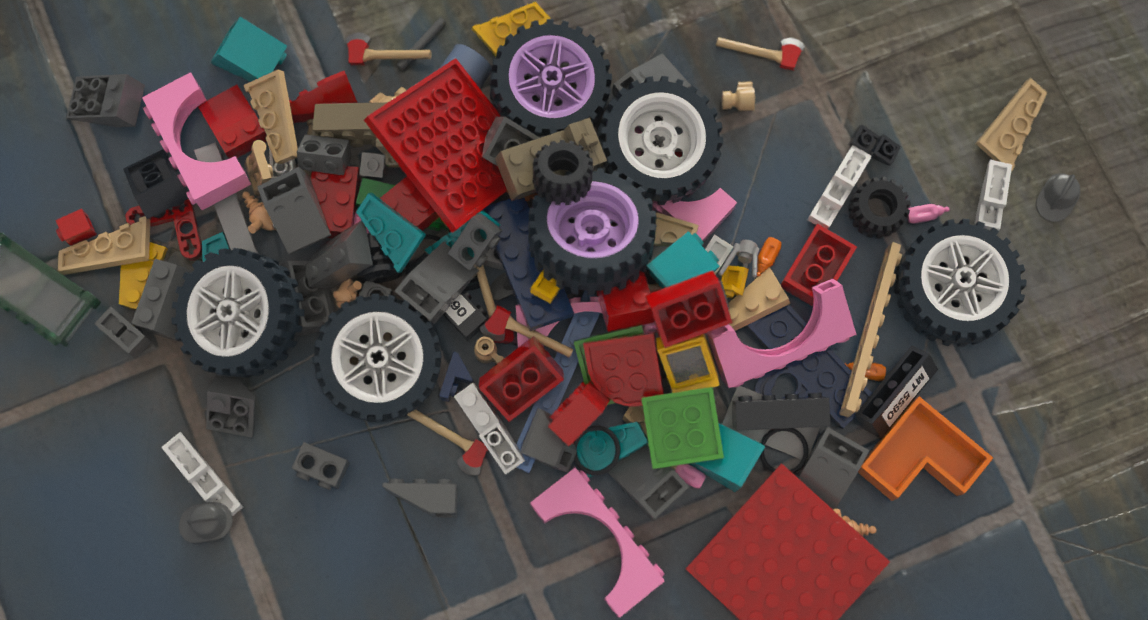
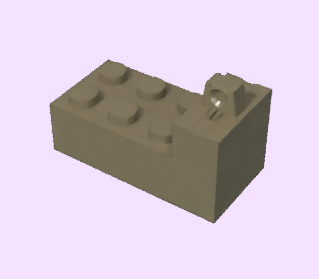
(347, 123)
(517, 162)

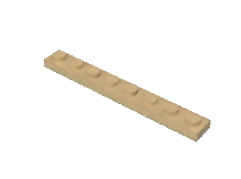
(869, 339)

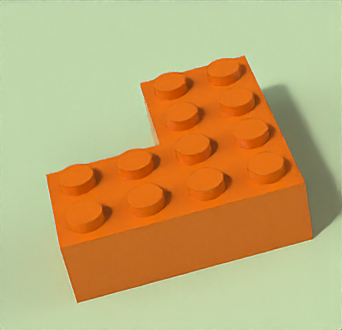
(928, 442)

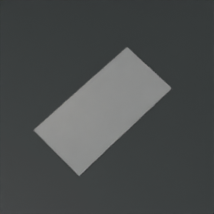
(783, 440)

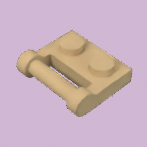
(257, 166)

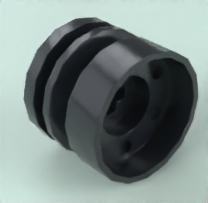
(382, 267)

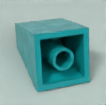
(249, 51)
(682, 261)
(739, 459)

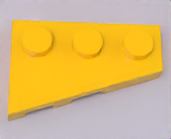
(497, 29)
(135, 275)

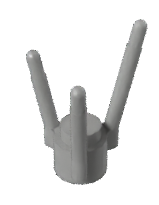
(746, 252)

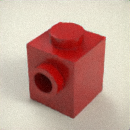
(75, 227)

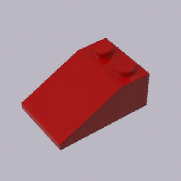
(233, 122)

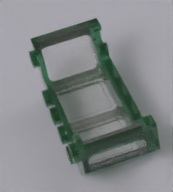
(41, 294)

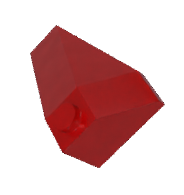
(330, 90)

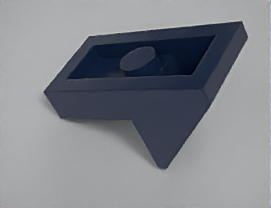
(455, 372)

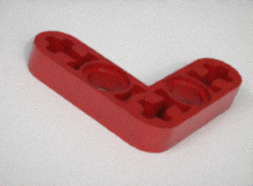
(179, 219)

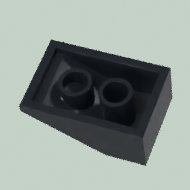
(155, 184)

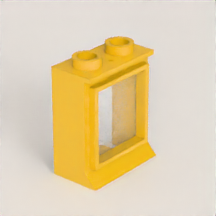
(689, 364)

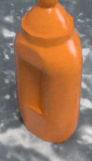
(768, 254)
(876, 372)

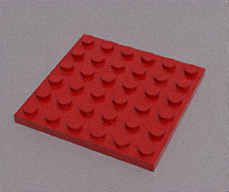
(439, 141)
(787, 556)

